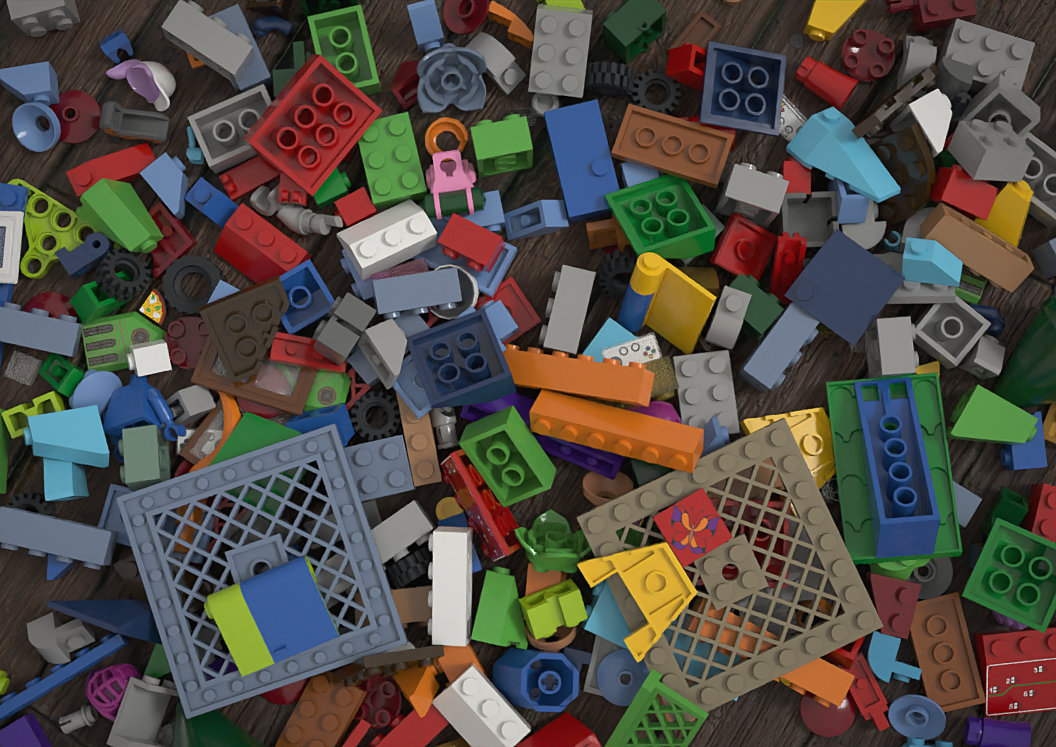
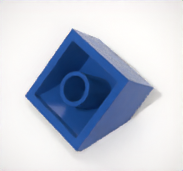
(307, 296)

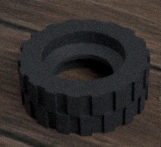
(175, 274)

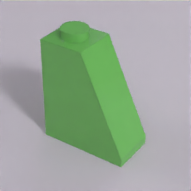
(120, 215)
(990, 419)
(499, 611)

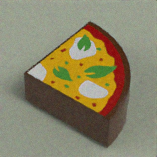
(155, 307)

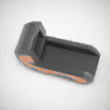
(133, 124)

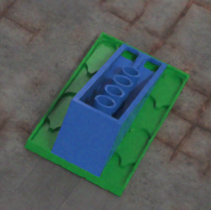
(893, 469)

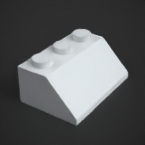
(932, 115)
(388, 238)
(480, 711)

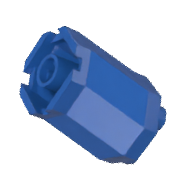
(536, 679)

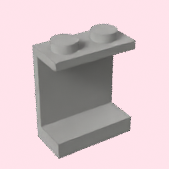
(141, 712)

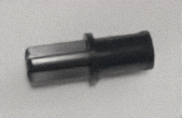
(958, 106)

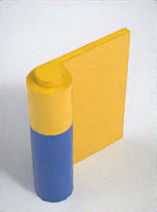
(665, 302)

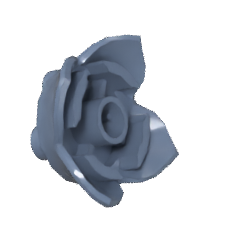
(463, 90)

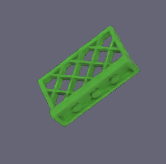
(642, 705)

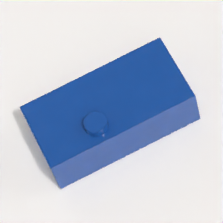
(581, 159)

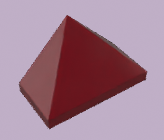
(406, 84)

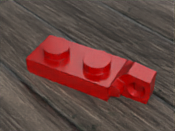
(867, 693)

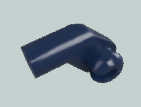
(272, 22)
(991, 315)

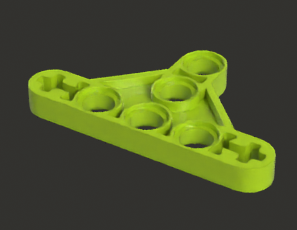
(46, 224)

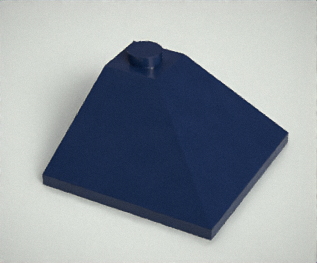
(742, 89)
(845, 287)
(461, 362)
(122, 617)

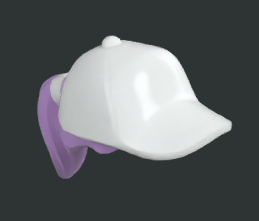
(147, 79)

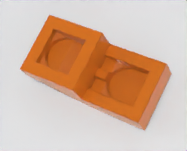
(517, 29)

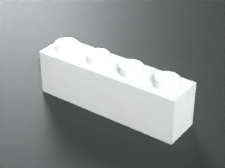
(451, 586)

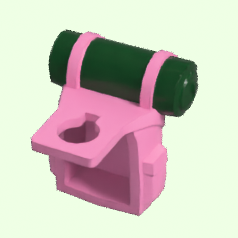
(451, 187)

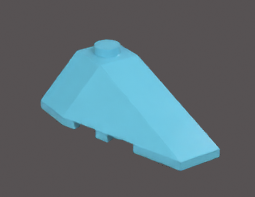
(831, 146)

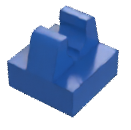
(115, 41)

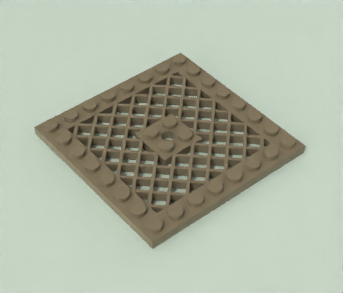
(786, 655)

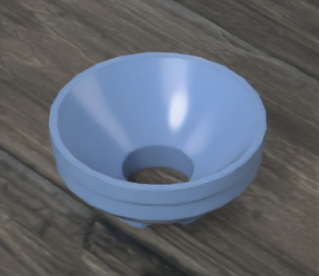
(30, 132)

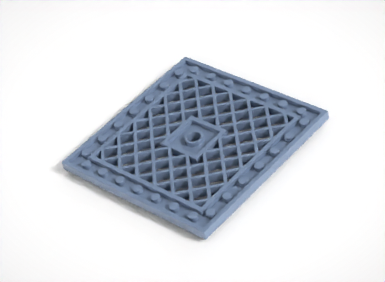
(162, 588)

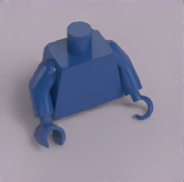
(138, 407)

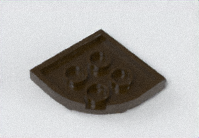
(912, 168)

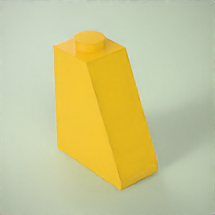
(829, 17)
(1009, 211)

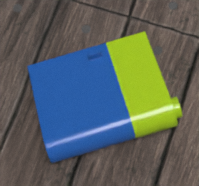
(272, 615)

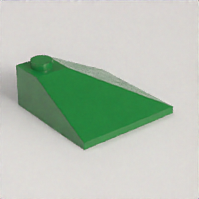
(663, 218)
(250, 435)
(1016, 575)

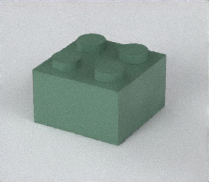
(144, 457)

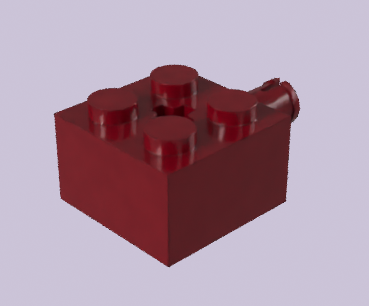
(934, 13)

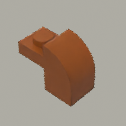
(607, 233)

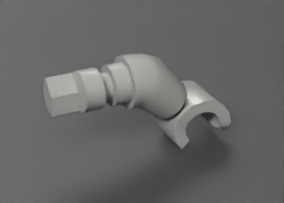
(292, 215)

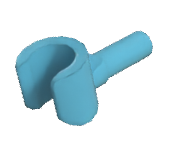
(194, 154)
(891, 247)

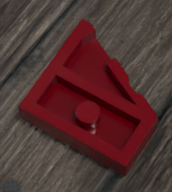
(176, 239)
(894, 603)

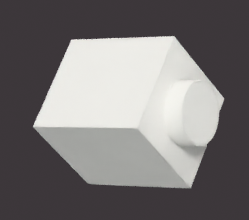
(149, 357)

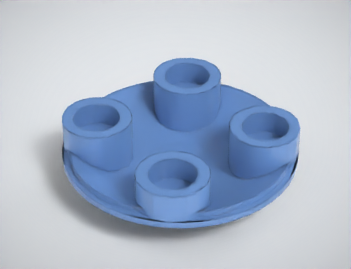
(95, 390)

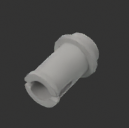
(78, 719)

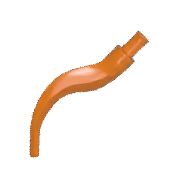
(231, 419)

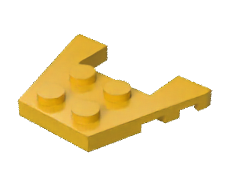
(813, 438)
(654, 582)

